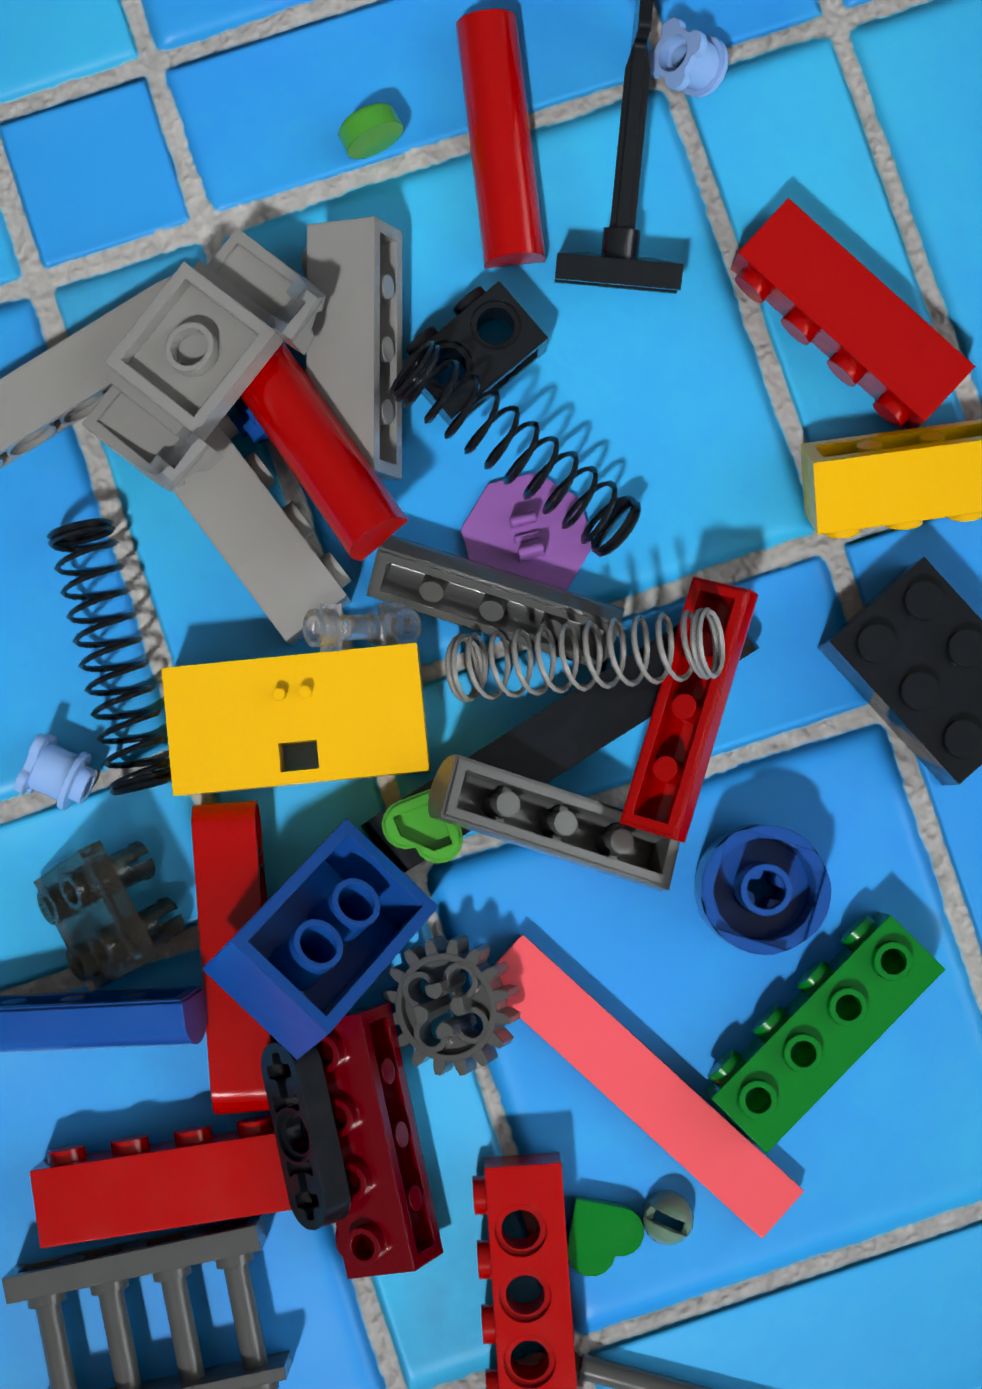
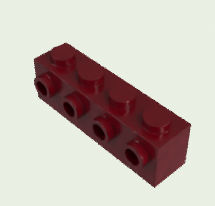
(391, 1206)

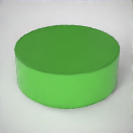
(370, 130)

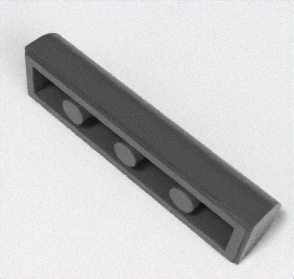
(486, 597)
(549, 821)

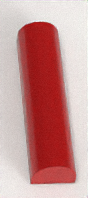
(500, 138)
(322, 456)
(687, 719)

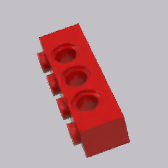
(535, 1186)

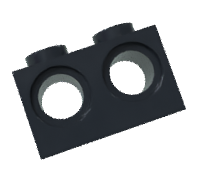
(492, 363)

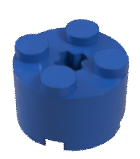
(791, 866)

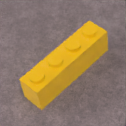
(893, 478)

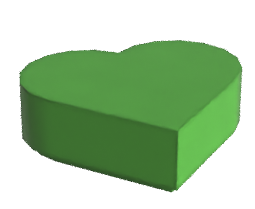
(410, 826)

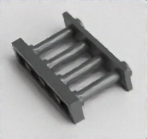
(170, 1261)

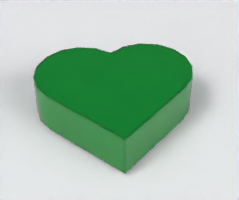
(600, 1233)

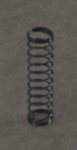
(422, 368)
(64, 540)

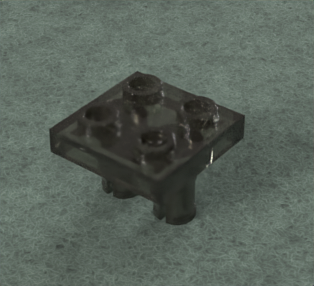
(97, 917)

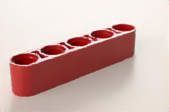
(228, 894)

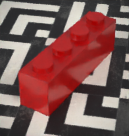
(849, 317)
(158, 1184)

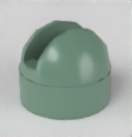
(672, 1205)

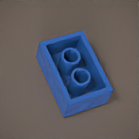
(321, 939)

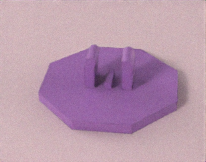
(520, 538)

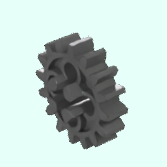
(487, 997)

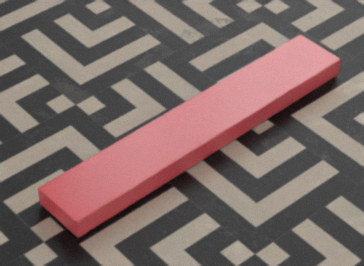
(647, 1089)

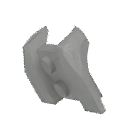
(198, 355)

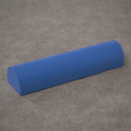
(103, 1019)

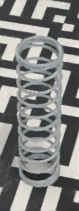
(479, 661)

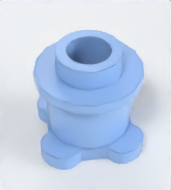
(688, 60)
(56, 772)

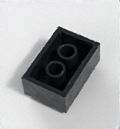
(919, 667)

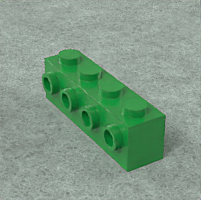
(822, 1029)

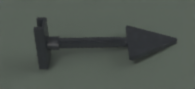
(619, 261)

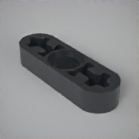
(315, 1169)

